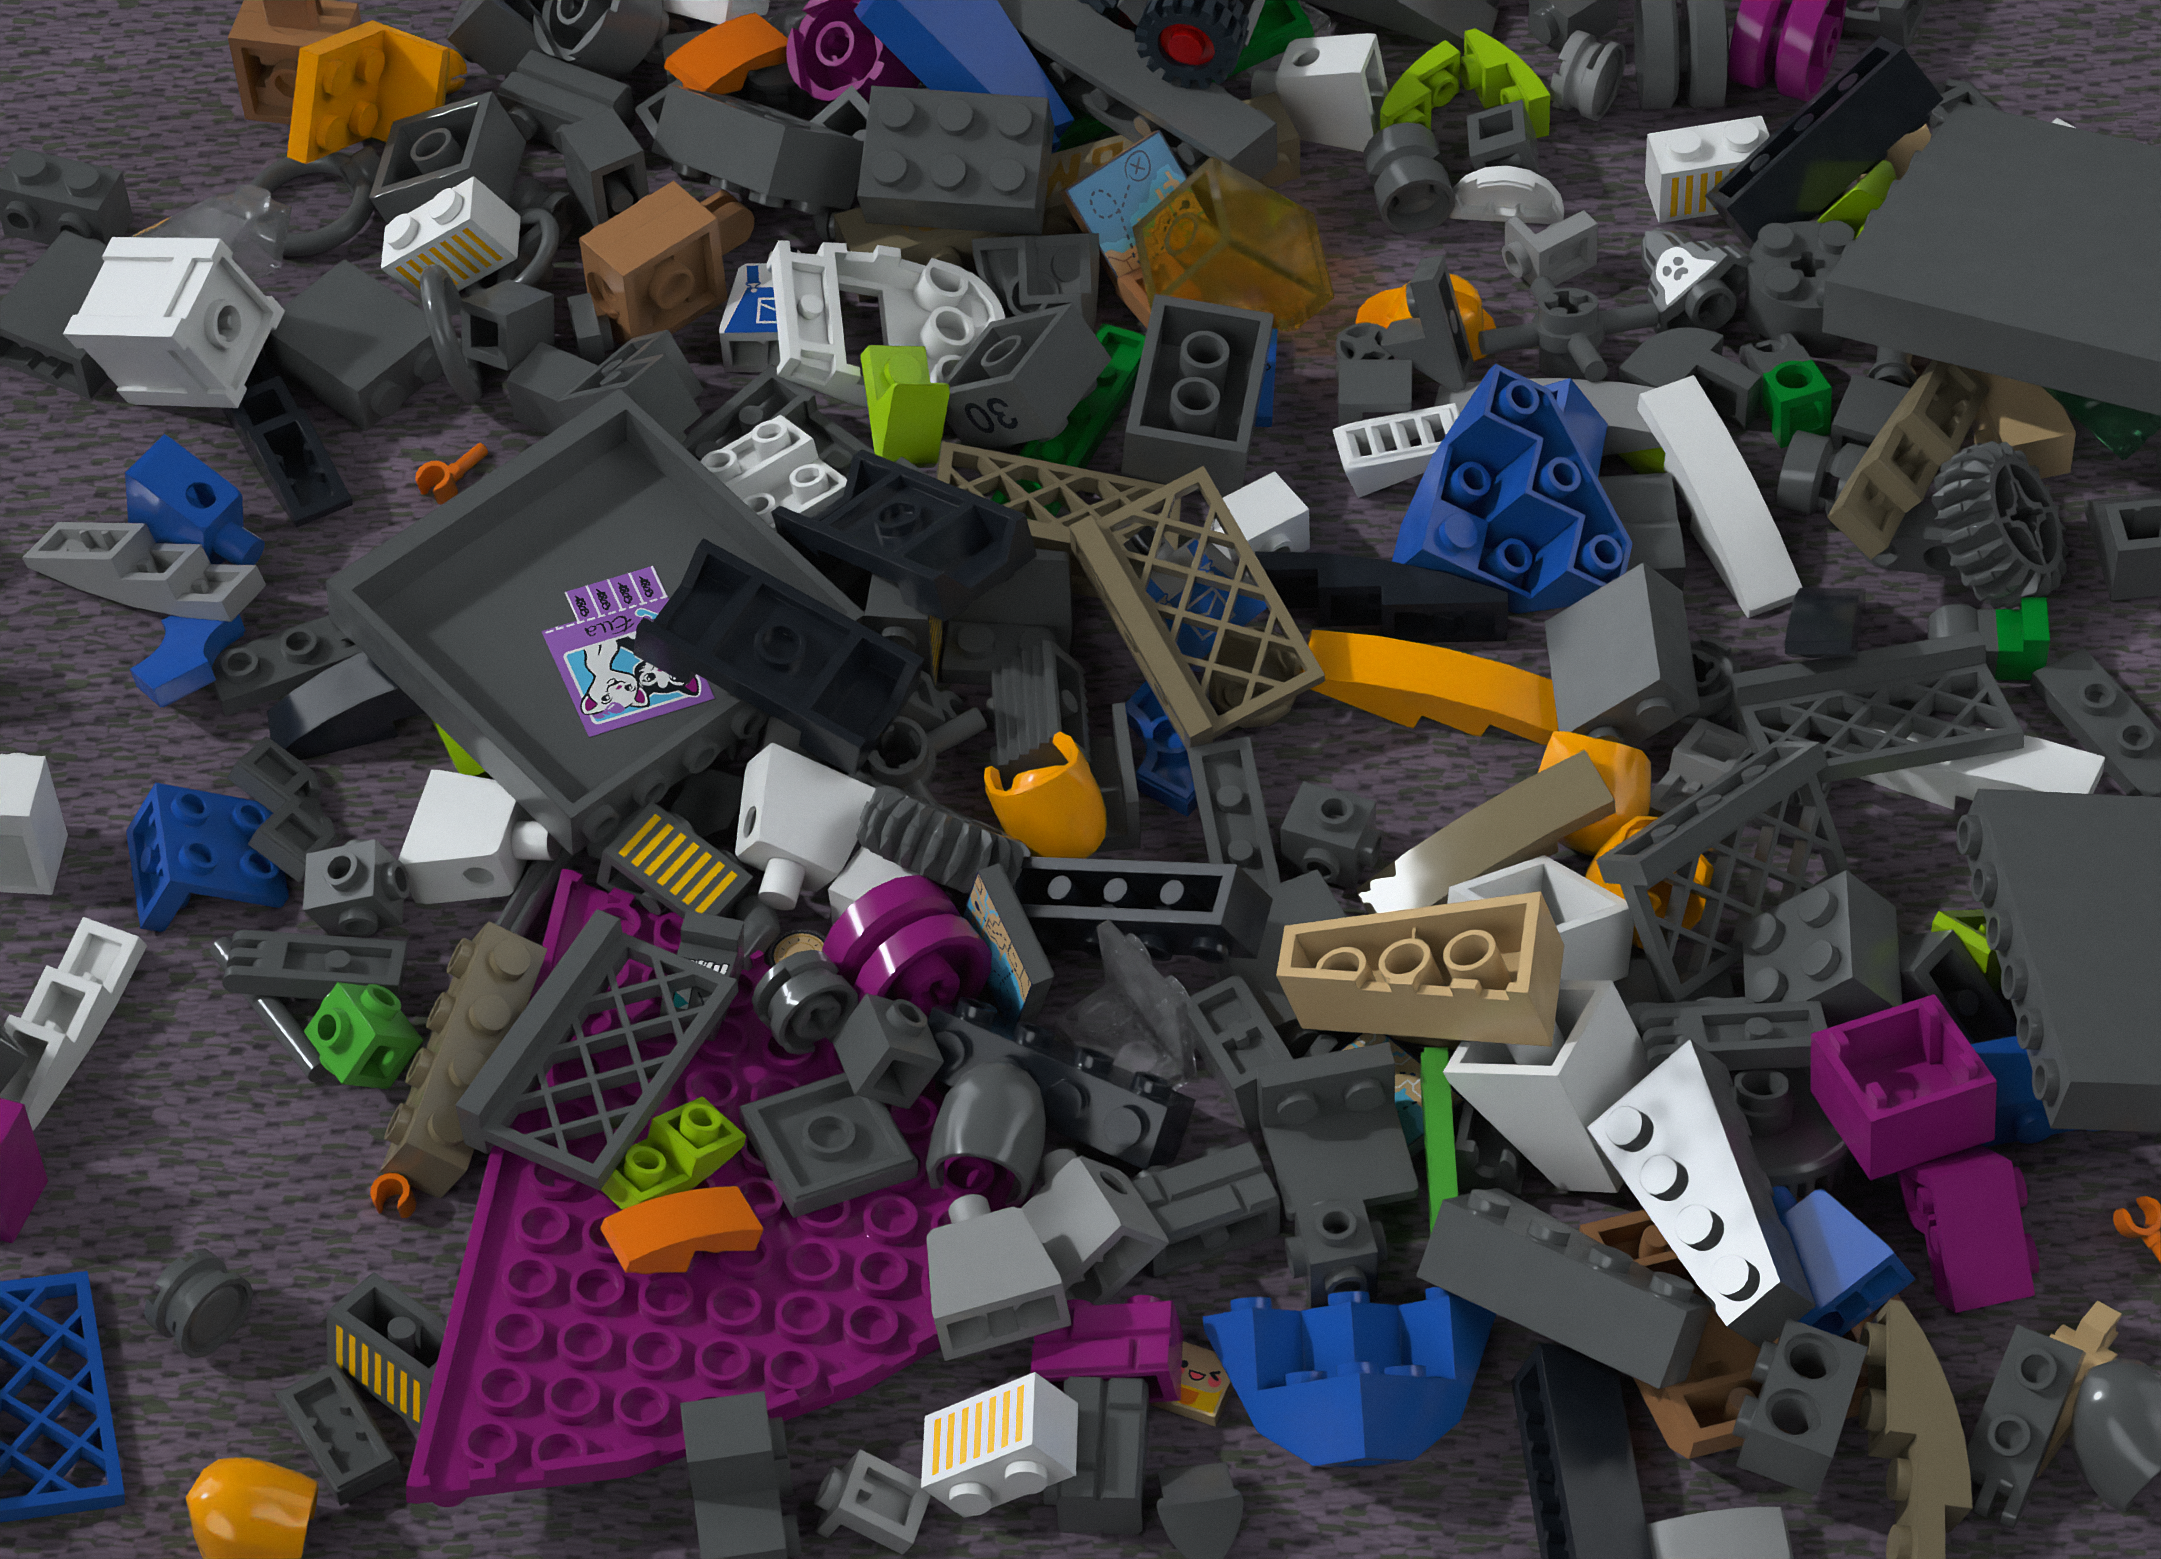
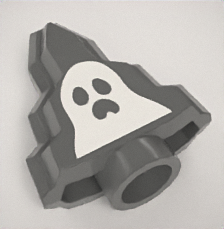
(1692, 280)

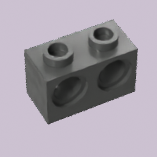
(1803, 1406)

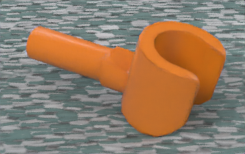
(445, 475)
(390, 1185)
(2151, 1230)

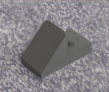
(1436, 333)

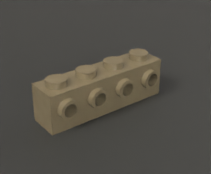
(467, 1024)

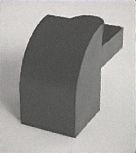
(1697, 352)

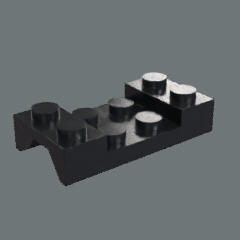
(916, 531)
(781, 655)

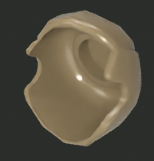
(1241, 655)

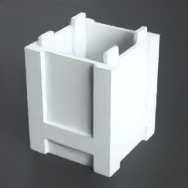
(174, 322)

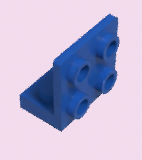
(198, 845)

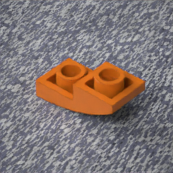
(726, 53)
(670, 1228)

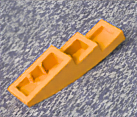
(1448, 686)

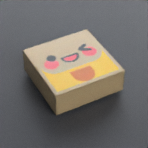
(1203, 1386)

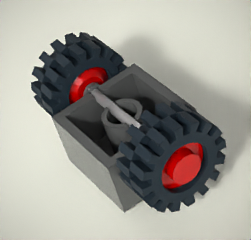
(1192, 36)

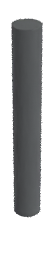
(279, 1021)

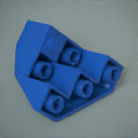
(1515, 502)
(1355, 1375)

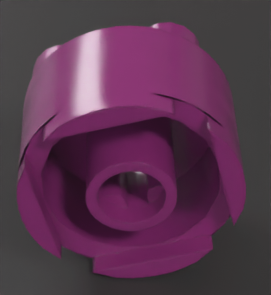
(839, 51)

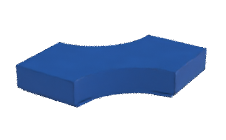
(184, 657)
(1166, 767)

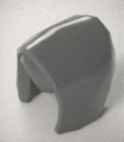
(991, 1116)
(2118, 1430)

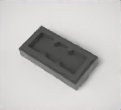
(338, 1433)

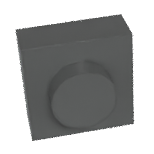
(590, 332)

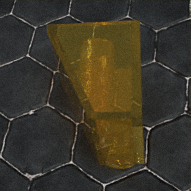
(1235, 247)

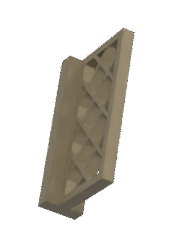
(1058, 484)
(1148, 637)

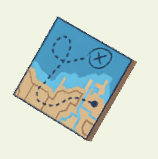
(1120, 195)

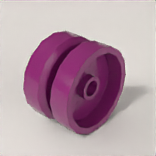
(1786, 42)
(909, 945)

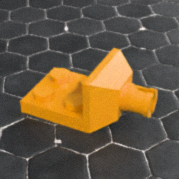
(362, 83)

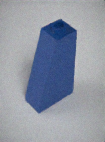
(962, 49)

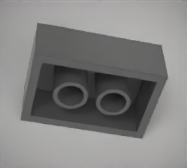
(758, 150)
(956, 160)
(1197, 392)

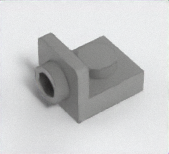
(1556, 252)
(872, 1501)

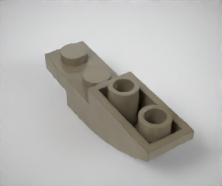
(1919, 1428)

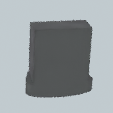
(1200, 1509)

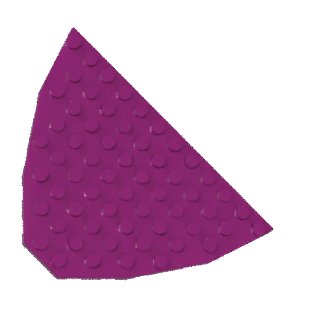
(580, 1370)

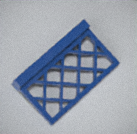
(22, 1300)

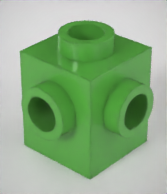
(363, 1035)

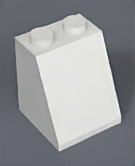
(1552, 1094)

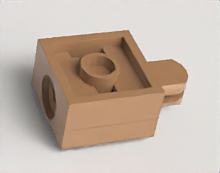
(267, 48)
(662, 260)

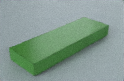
(1437, 1130)

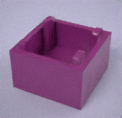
(1903, 1086)

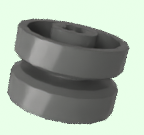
(1685, 45)

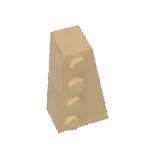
(1430, 971)

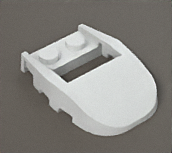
(918, 306)

